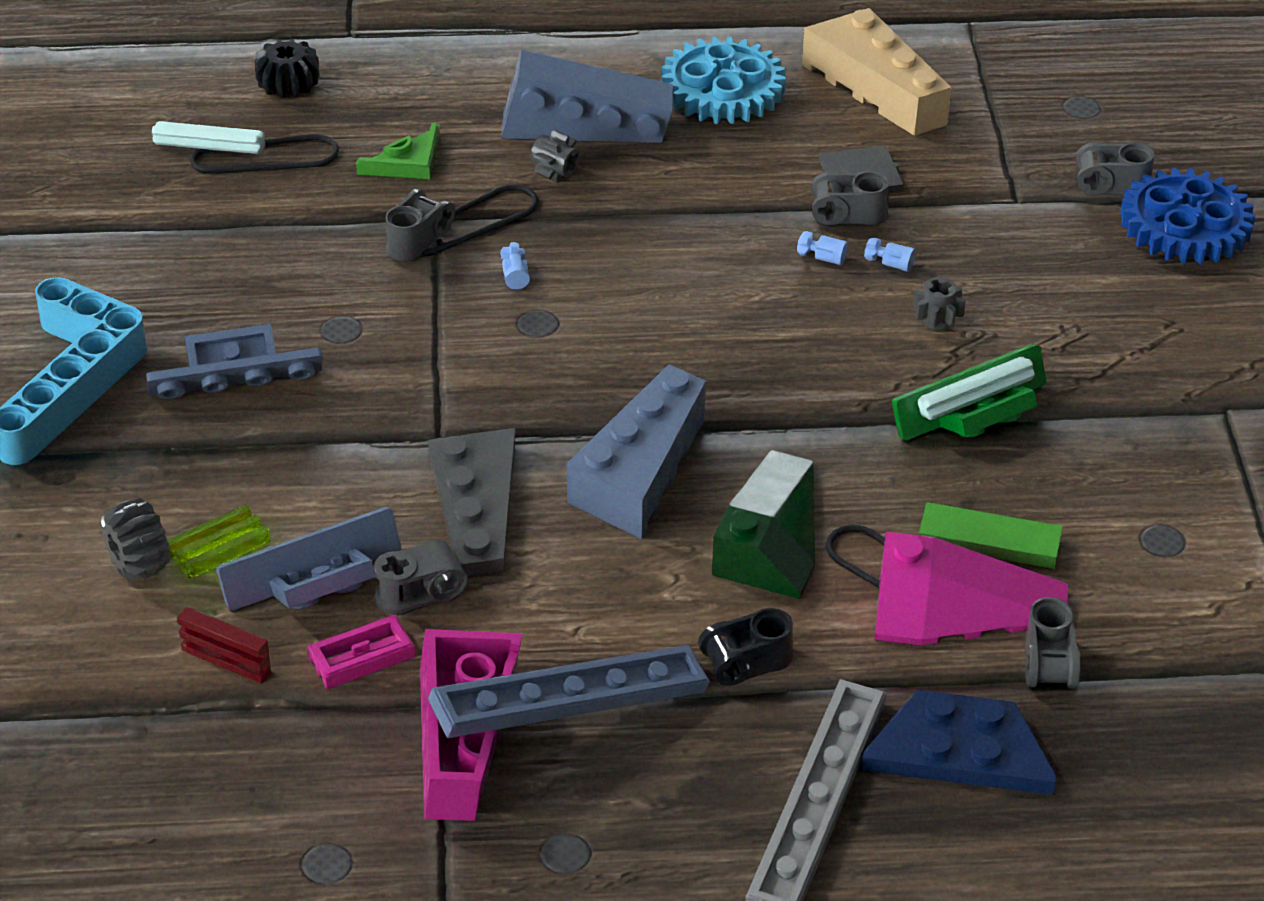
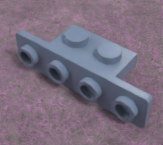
(231, 359)
(312, 564)

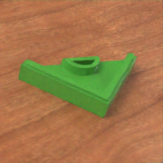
(404, 157)

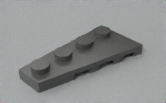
(474, 495)

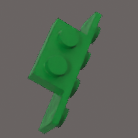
(972, 419)

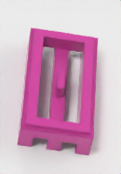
(363, 657)

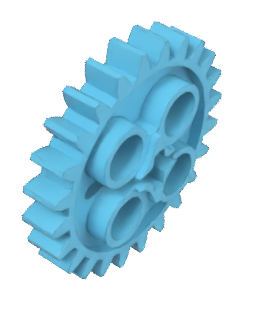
(724, 79)

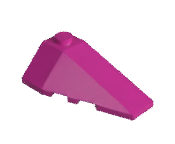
(948, 590)

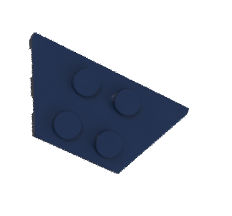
(961, 743)

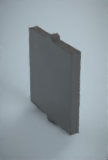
(863, 160)

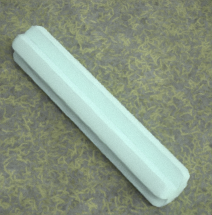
(208, 137)
(976, 388)

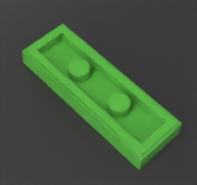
(993, 534)

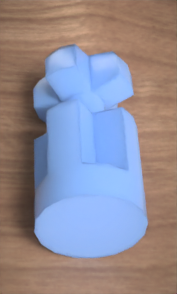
(825, 249)
(892, 255)
(514, 266)

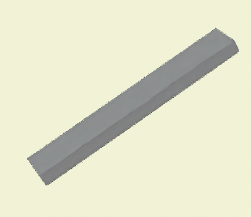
(818, 794)

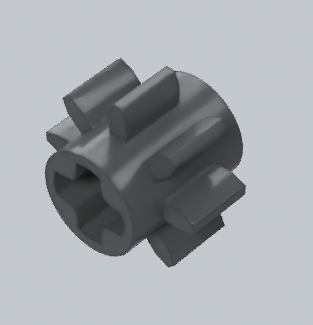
(555, 156)
(939, 303)

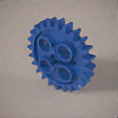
(1187, 216)

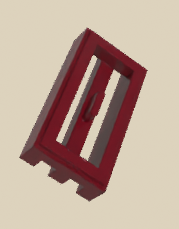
(224, 645)

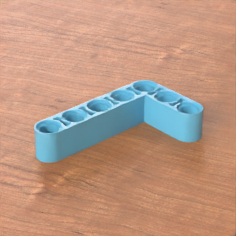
(104, 347)

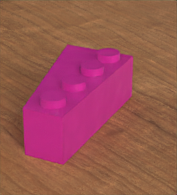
(459, 765)

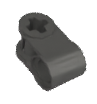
(1115, 167)
(854, 198)
(416, 225)
(421, 575)
(1051, 644)

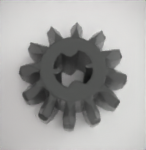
(135, 539)

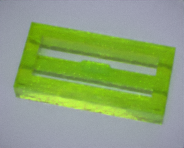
(214, 536)

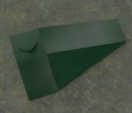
(770, 528)

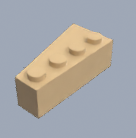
(878, 69)

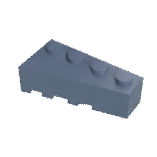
(584, 102)
(638, 452)

